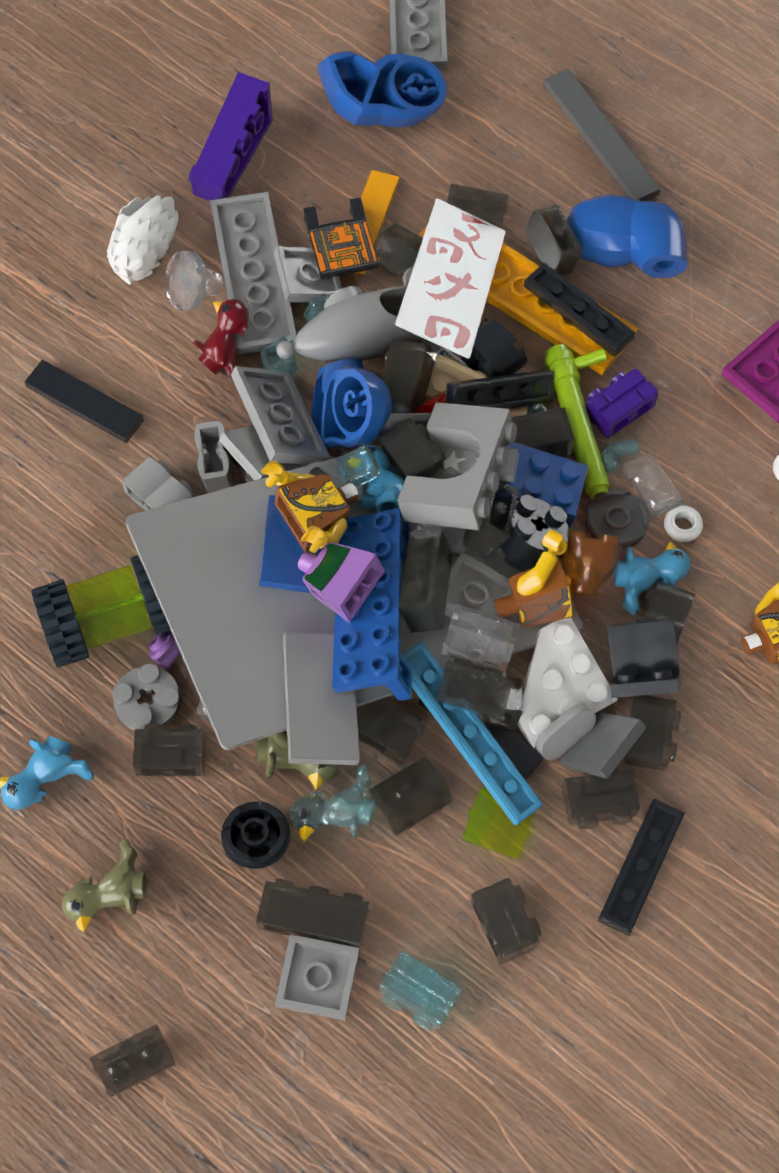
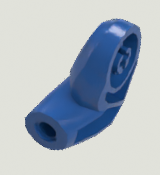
(387, 92)
(349, 404)

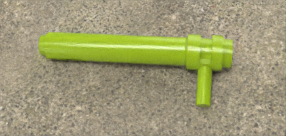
(569, 394)

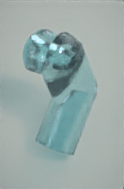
(616, 450)

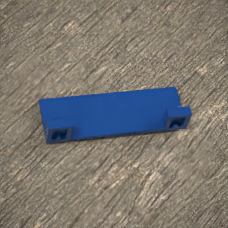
(369, 645)

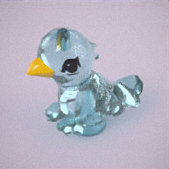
(345, 809)

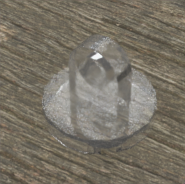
(190, 281)

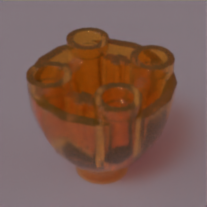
(590, 561)

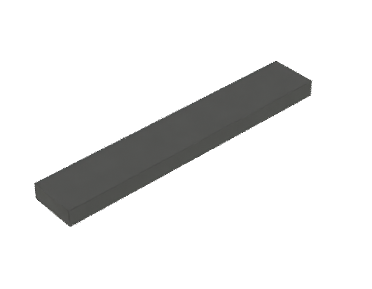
(601, 136)

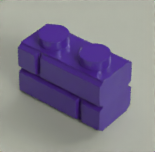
(620, 402)

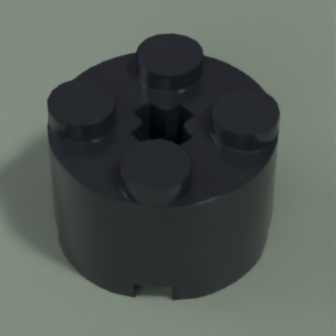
(494, 351)
(529, 526)

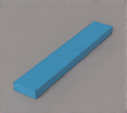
(472, 740)

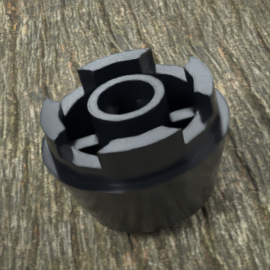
(255, 835)

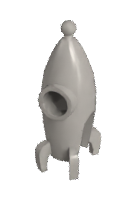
(353, 326)

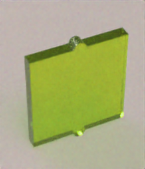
(492, 828)

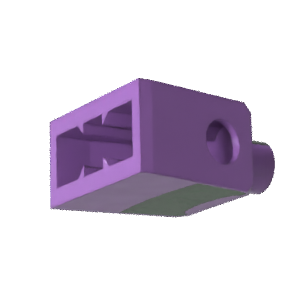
(341, 577)

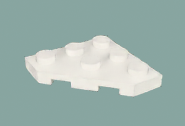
(559, 678)

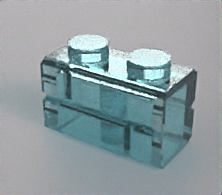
(419, 991)

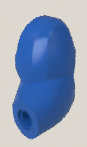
(628, 231)

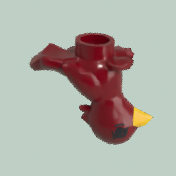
(221, 346)

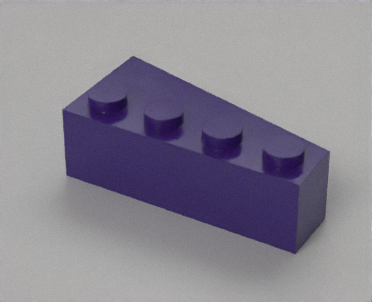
(233, 138)

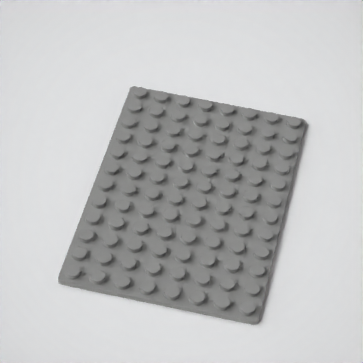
(229, 629)

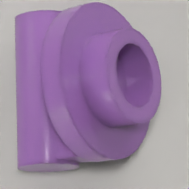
(163, 650)

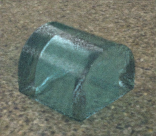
(272, 361)
(358, 466)

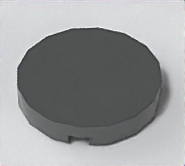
(618, 516)

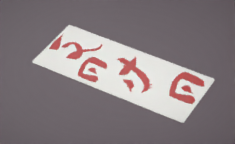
(451, 279)

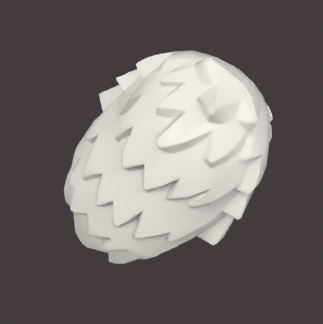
(142, 237)

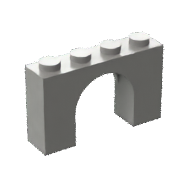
(464, 498)

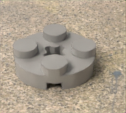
(146, 680)

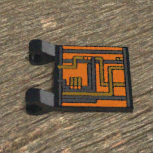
(341, 245)

